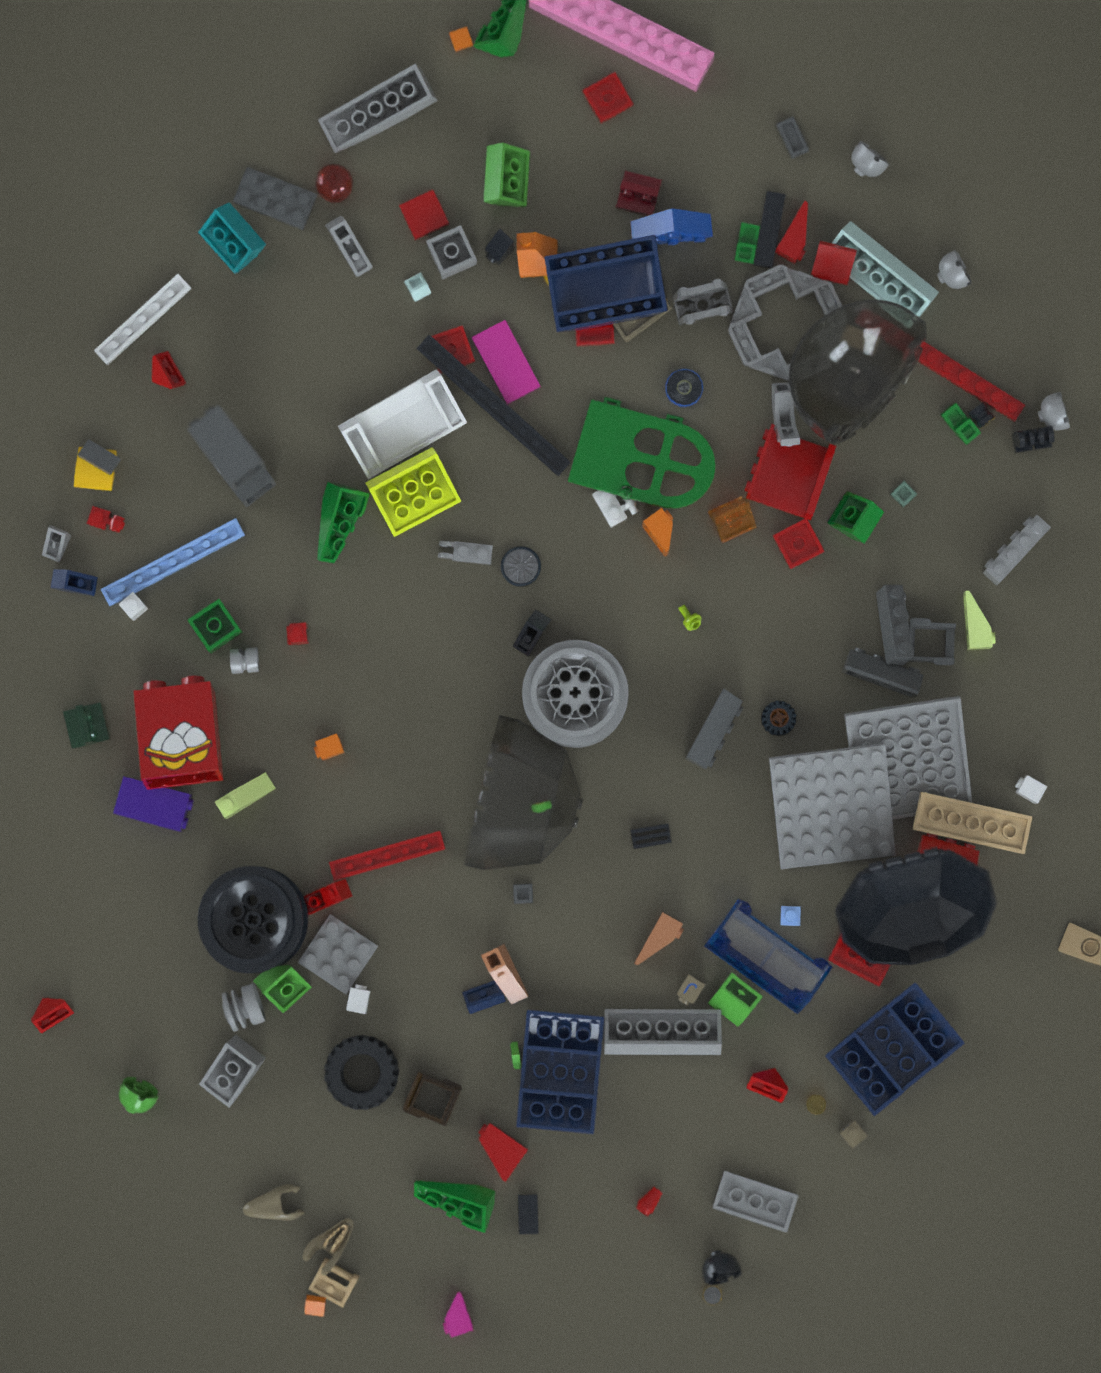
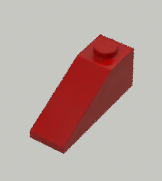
(794, 240)

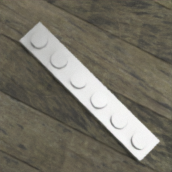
(142, 319)

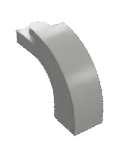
(783, 415)

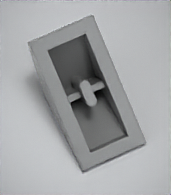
(55, 543)

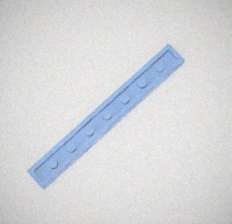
(173, 562)

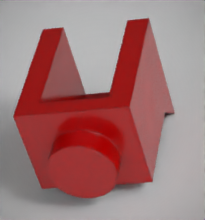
(297, 633)

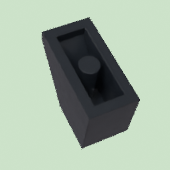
(499, 247)
(531, 632)

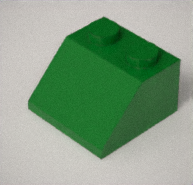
(855, 517)

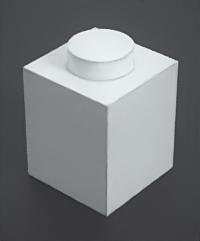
(133, 606)
(1030, 789)
(358, 999)

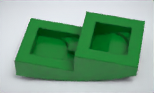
(747, 243)
(960, 424)

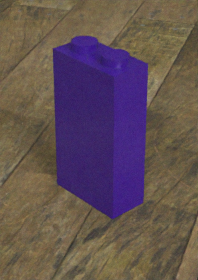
(154, 806)

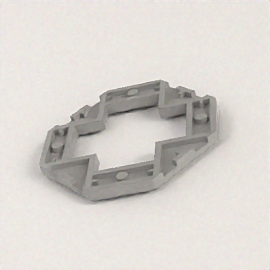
(748, 310)

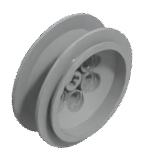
(575, 728)

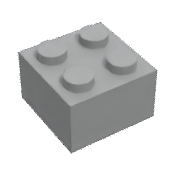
(451, 252)

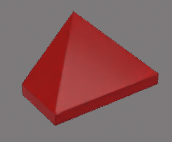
(165, 371)
(50, 1013)
(768, 1084)

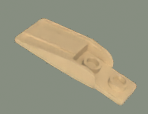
(1081, 944)

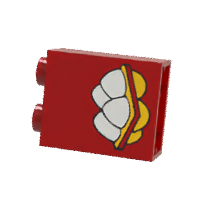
(178, 733)

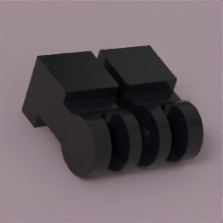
(1039, 438)

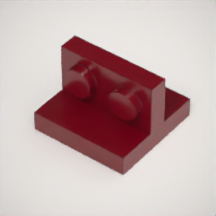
(638, 193)

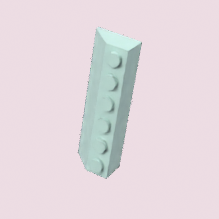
(883, 273)

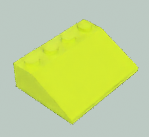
(413, 491)

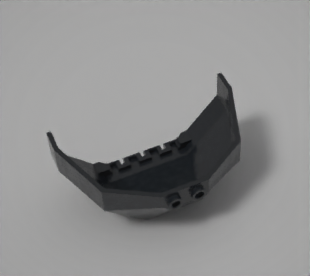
(916, 908)

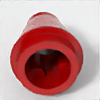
(649, 1201)

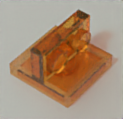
(732, 519)

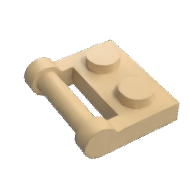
(331, 1288)

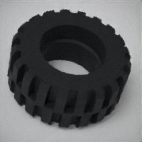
(335, 1072)

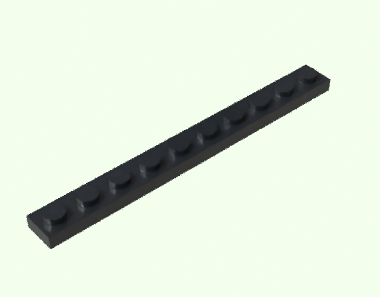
(493, 405)

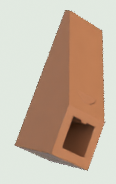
(504, 973)

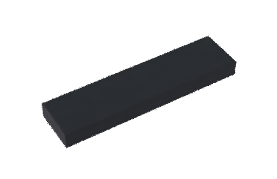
(769, 229)

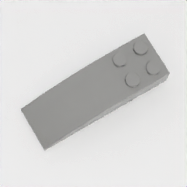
(378, 108)

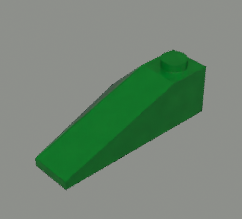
(504, 30)
(338, 515)
(464, 1201)

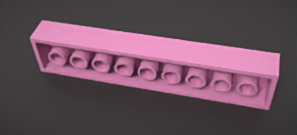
(632, 37)

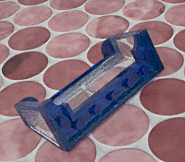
(767, 958)

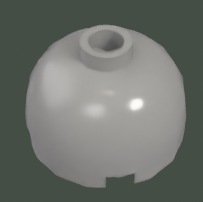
(868, 161)
(953, 271)
(1054, 412)

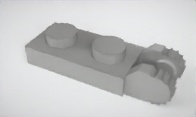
(467, 552)

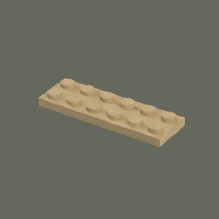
(972, 823)

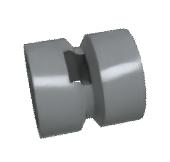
(244, 660)

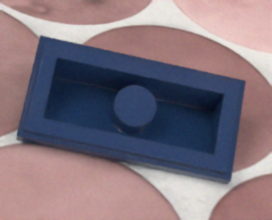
(483, 997)

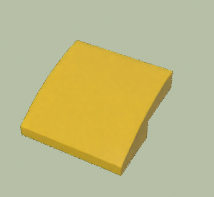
(91, 477)

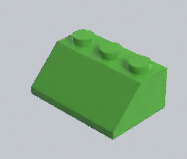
(506, 175)

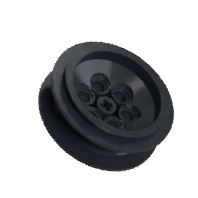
(219, 923)

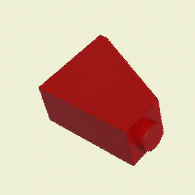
(501, 1149)

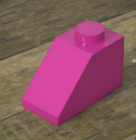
(457, 1319)

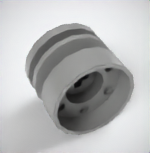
(243, 1007)

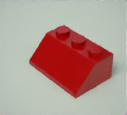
(931, 841)

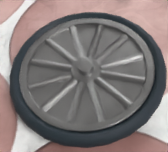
(520, 566)

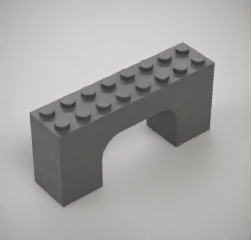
(231, 455)

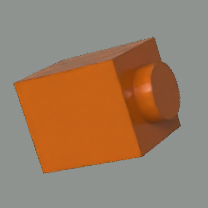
(328, 747)

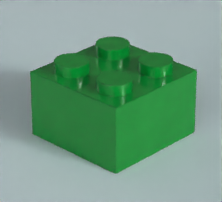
(215, 626)

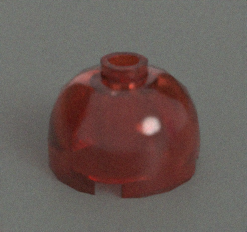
(337, 190)

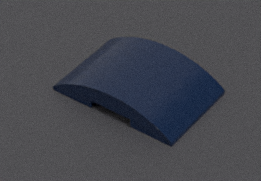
(894, 1048)
(560, 1072)

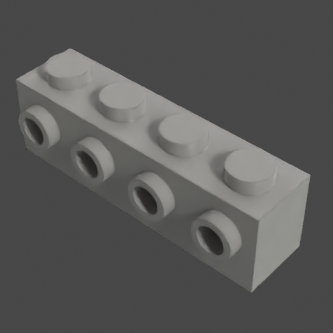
(1020, 545)

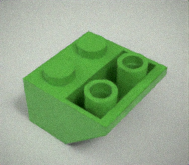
(735, 999)

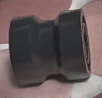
(981, 415)

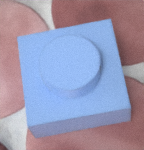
(790, 916)

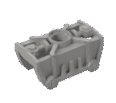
(701, 293)

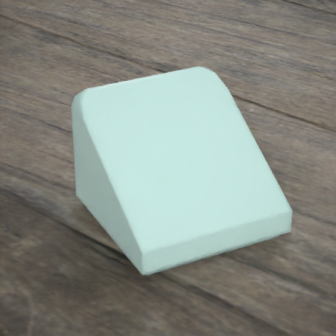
(417, 287)

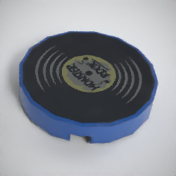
(684, 387)

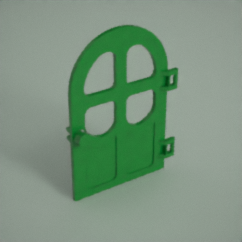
(609, 447)

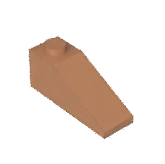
(662, 934)

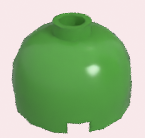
(137, 1096)

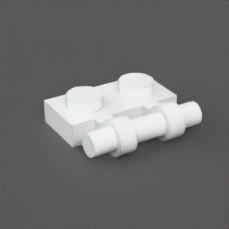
(611, 509)

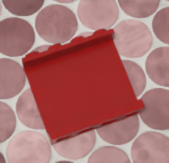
(789, 475)

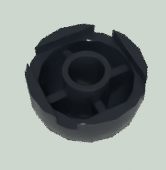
(720, 1267)

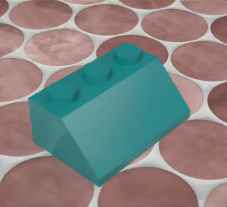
(231, 237)

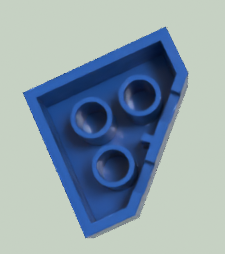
(674, 226)

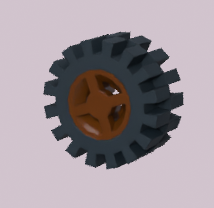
(777, 711)

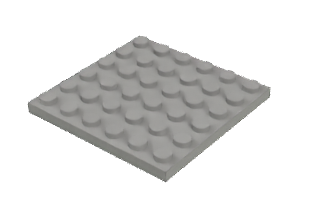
(922, 749)
(832, 806)

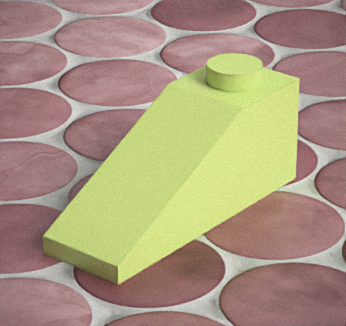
(977, 627)
(245, 795)

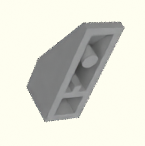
(349, 245)

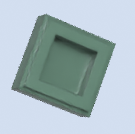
(903, 494)

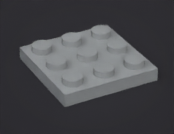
(338, 954)

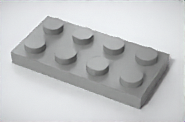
(755, 1201)

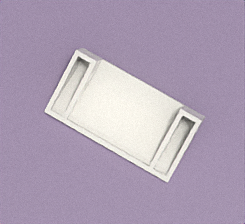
(402, 424)

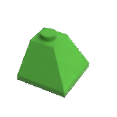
(282, 986)

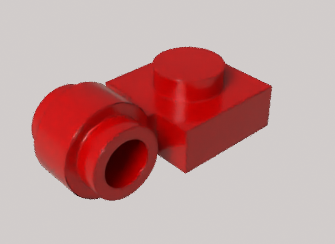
(101, 518)

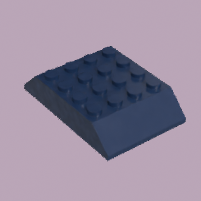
(606, 284)

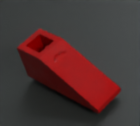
(327, 896)

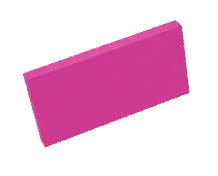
(506, 362)

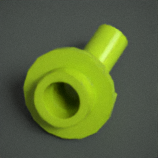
(691, 621)

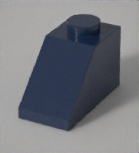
(74, 582)

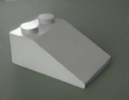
(232, 1070)

